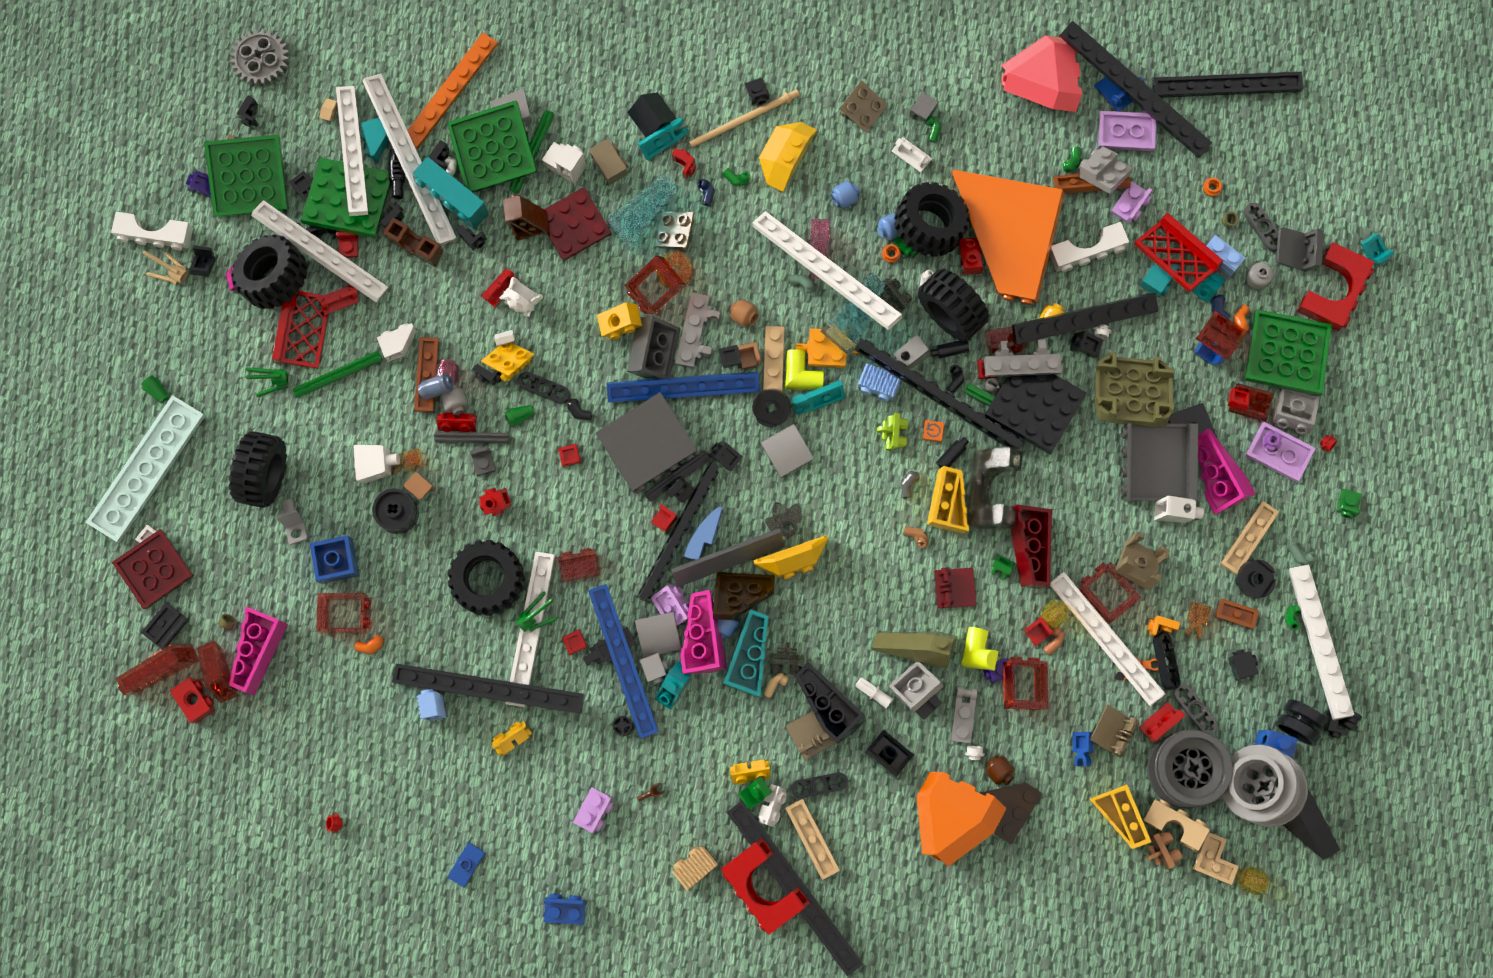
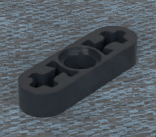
(558, 388)
(1171, 679)
(832, 777)

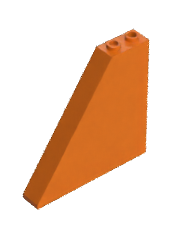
(1013, 229)

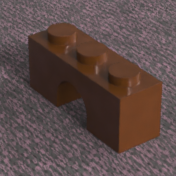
(419, 246)

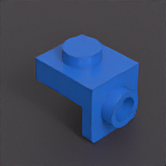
(1209, 355)

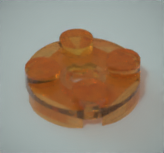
(678, 260)

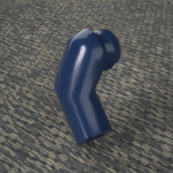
(708, 191)
(1218, 305)

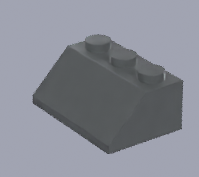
(653, 348)

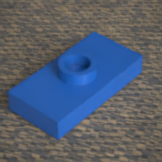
(466, 864)

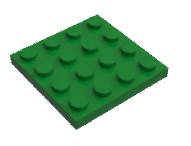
(492, 147)
(245, 174)
(328, 201)
(1288, 352)

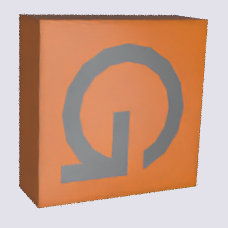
(933, 431)

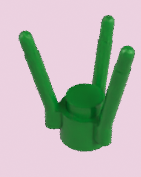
(277, 377)
(527, 620)

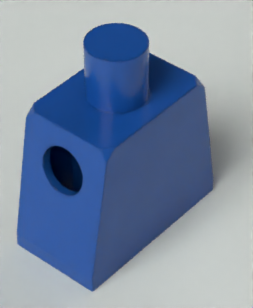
(1279, 741)

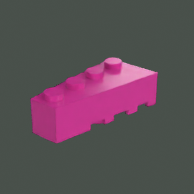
(255, 650)

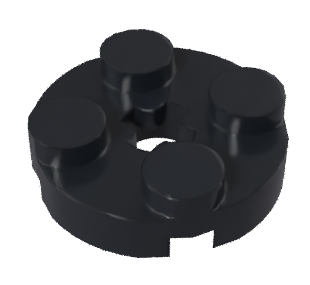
(762, 413)
(1245, 579)

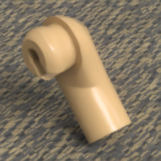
(773, 683)

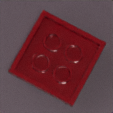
(575, 224)
(152, 569)

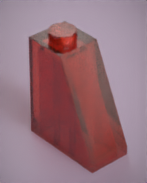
(216, 671)

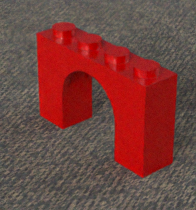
(1355, 271)
(768, 913)

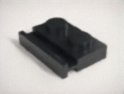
(164, 625)

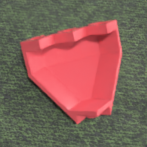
(1045, 74)

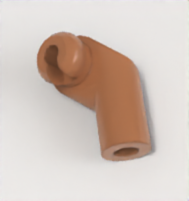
(1056, 642)

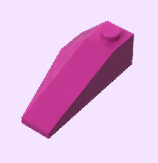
(1222, 476)
(703, 643)

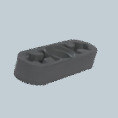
(1265, 219)
(1200, 725)

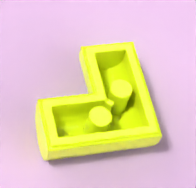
(796, 375)
(975, 654)

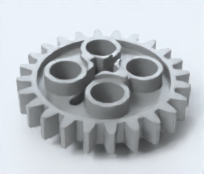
(254, 43)

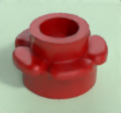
(1328, 443)
(334, 823)

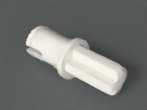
(873, 692)

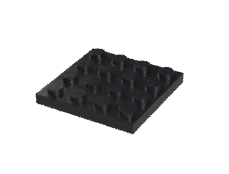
(1036, 408)

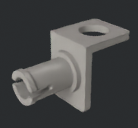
(292, 521)

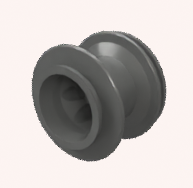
(1175, 791)

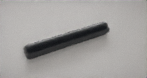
(683, 471)

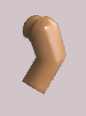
(918, 535)

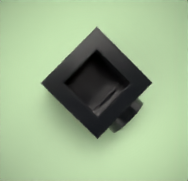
(1243, 664)

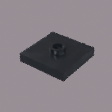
(1193, 415)

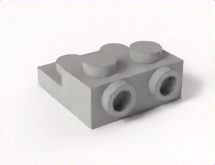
(1104, 170)
(1296, 411)
(915, 686)

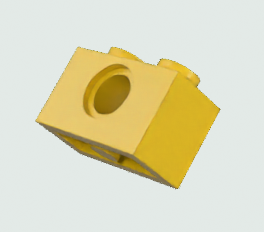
(619, 320)

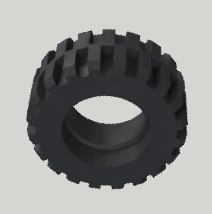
(944, 204)
(280, 283)
(953, 304)
(257, 469)
(504, 595)

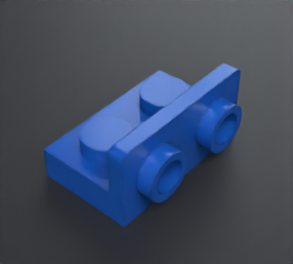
(565, 910)

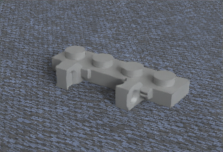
(690, 344)
(1007, 364)

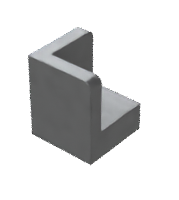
(924, 107)

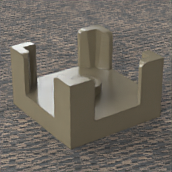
(1141, 563)

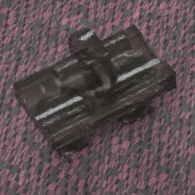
(892, 296)
(795, 661)

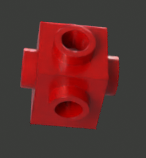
(494, 501)

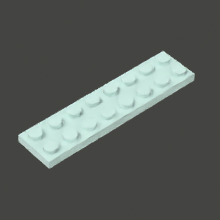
(145, 469)

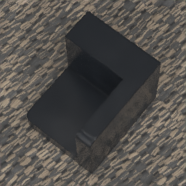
(730, 357)
(928, 707)

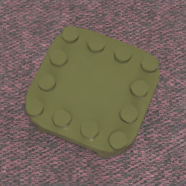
(1133, 391)

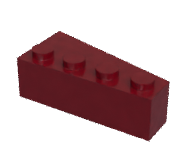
(1033, 545)

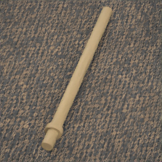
(787, 97)

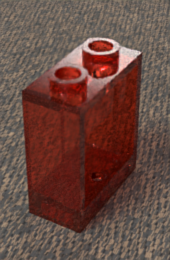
(670, 275)
(1214, 332)
(323, 607)
(1109, 617)
(1040, 684)

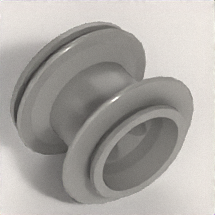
(1286, 787)

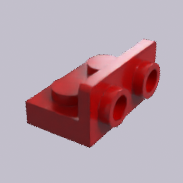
(1161, 722)

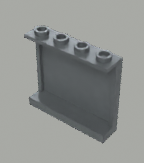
(647, 442)
(1159, 462)

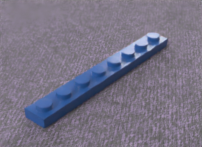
(683, 386)
(623, 661)

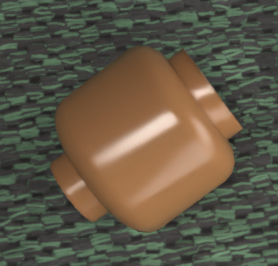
(744, 313)

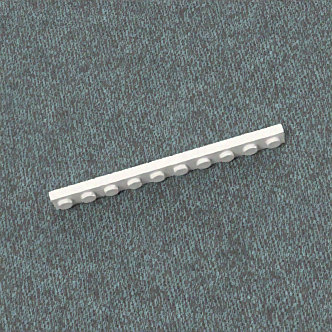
(407, 157)
(827, 271)

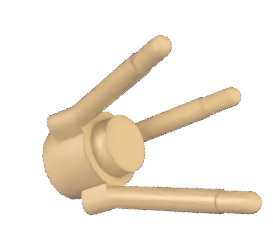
(177, 273)

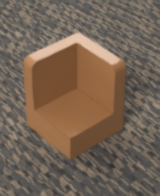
(749, 355)
(418, 486)

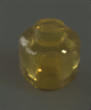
(1055, 613)
(1253, 880)

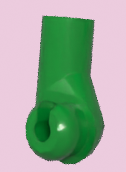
(936, 128)
(1075, 160)
(741, 179)
(1292, 611)

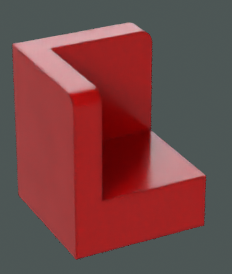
(664, 519)
(1038, 631)

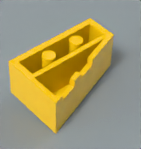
(948, 502)
(1123, 815)

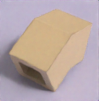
(328, 110)

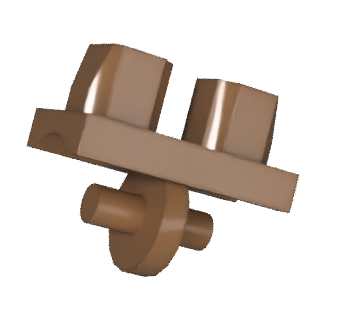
(1168, 858)

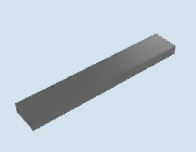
(728, 557)

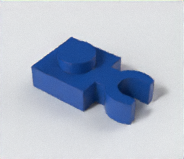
(1082, 746)

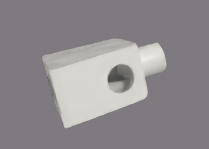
(373, 462)
(1177, 510)

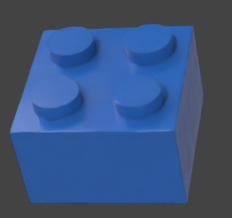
(334, 559)

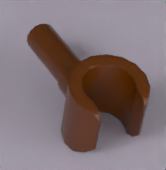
(653, 792)

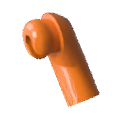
(1239, 318)
(370, 647)

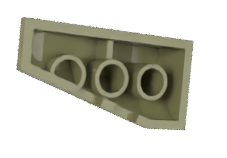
(925, 647)

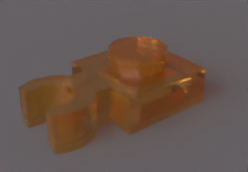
(410, 460)
(1198, 616)

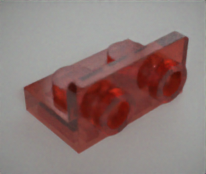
(994, 336)
(578, 565)

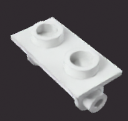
(911, 154)
(770, 814)

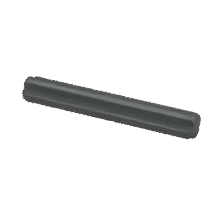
(471, 437)

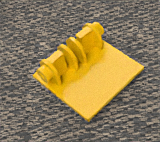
(508, 360)

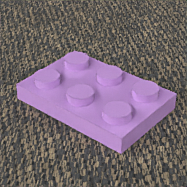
(1126, 131)
(1288, 460)

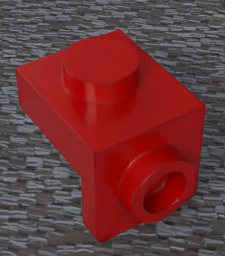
(685, 159)

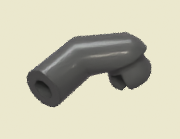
(907, 481)

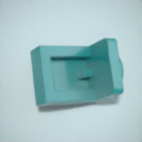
(1376, 249)
(1209, 287)

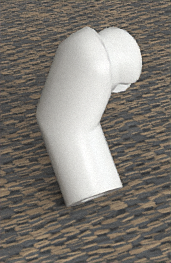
(452, 165)

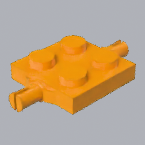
(823, 351)

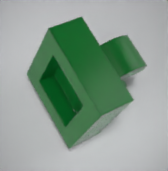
(1002, 564)

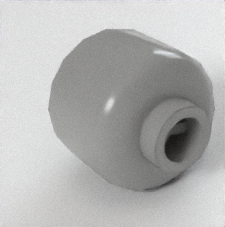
(1259, 276)
(454, 401)

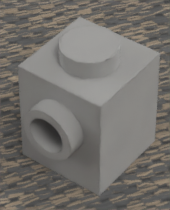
(654, 668)

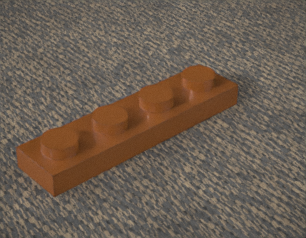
(1074, 184)
(427, 360)

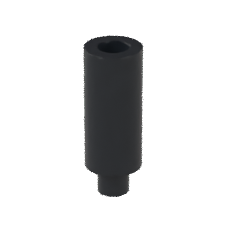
(950, 349)
(952, 453)

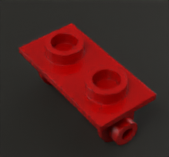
(498, 287)
(338, 299)
(448, 422)

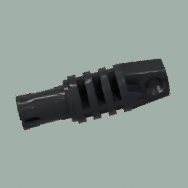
(396, 175)

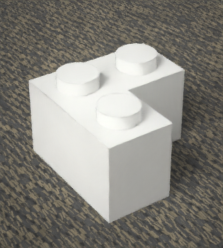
(565, 161)

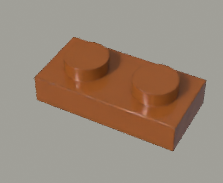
(1236, 614)

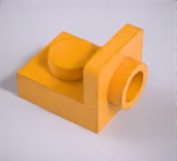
(1167, 625)

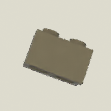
(608, 161)

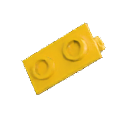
(504, 741)
(741, 774)

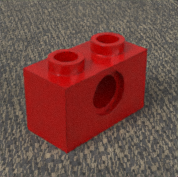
(185, 691)

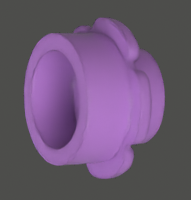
(1272, 445)

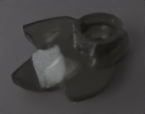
(783, 516)

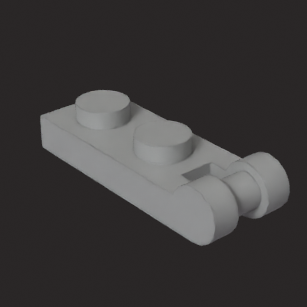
(963, 715)

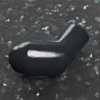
(957, 378)
(577, 412)

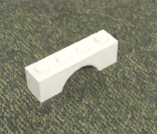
(173, 234)
(1066, 255)

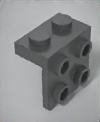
(1300, 249)

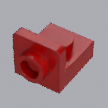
(348, 244)

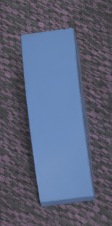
(703, 535)

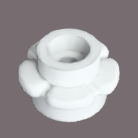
(1102, 330)
(974, 752)

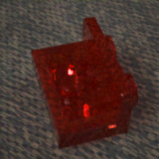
(1258, 403)

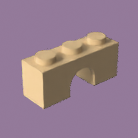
(1193, 831)

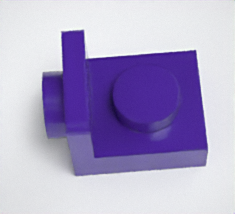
(199, 182)
(996, 675)

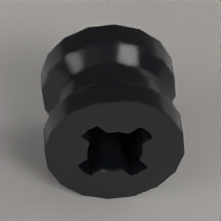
(1351, 722)
(620, 724)

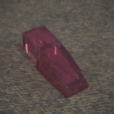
(820, 238)

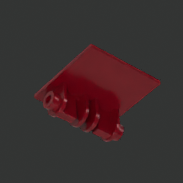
(955, 588)

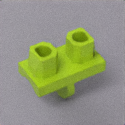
(890, 431)

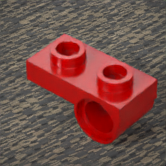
(970, 256)

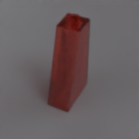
(156, 668)

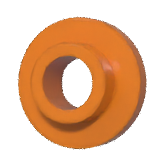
(1212, 181)
(888, 248)

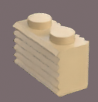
(695, 867)

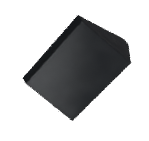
(650, 113)
(889, 754)

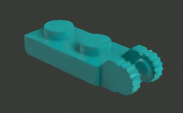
(662, 138)
(818, 398)

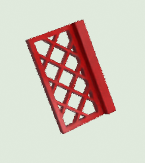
(1188, 245)
(284, 331)

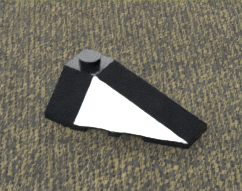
(832, 709)
(1313, 829)

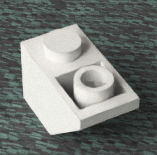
(397, 342)

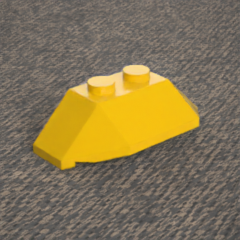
(785, 152)
(794, 559)

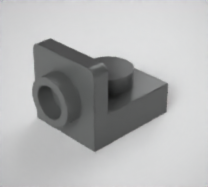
(482, 460)

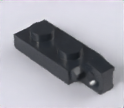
(600, 650)

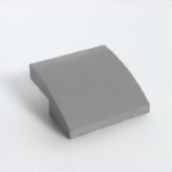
(786, 450)
(658, 634)

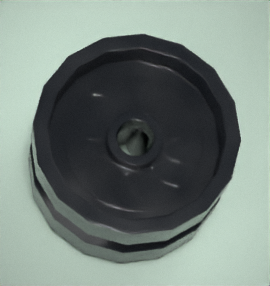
(385, 506)
(1302, 722)

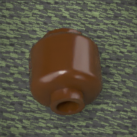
(1000, 770)

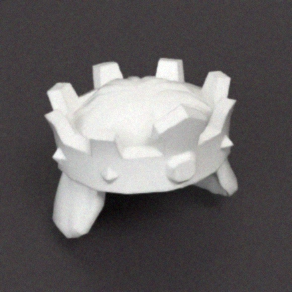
(520, 297)

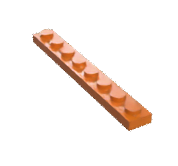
(451, 89)

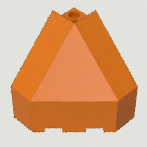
(954, 817)

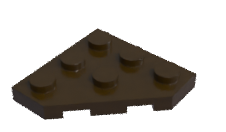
(739, 593)
(1020, 802)

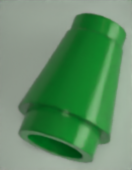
(155, 389)
(518, 415)

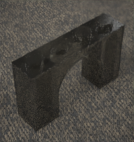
(986, 466)

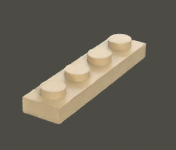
(773, 357)
(1249, 537)
(812, 839)

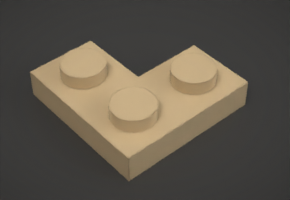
(1209, 861)

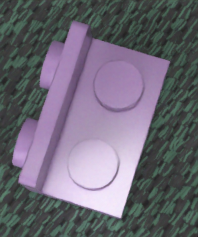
(1130, 202)
(672, 600)
(593, 810)

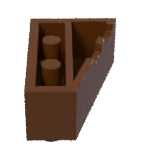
(525, 217)

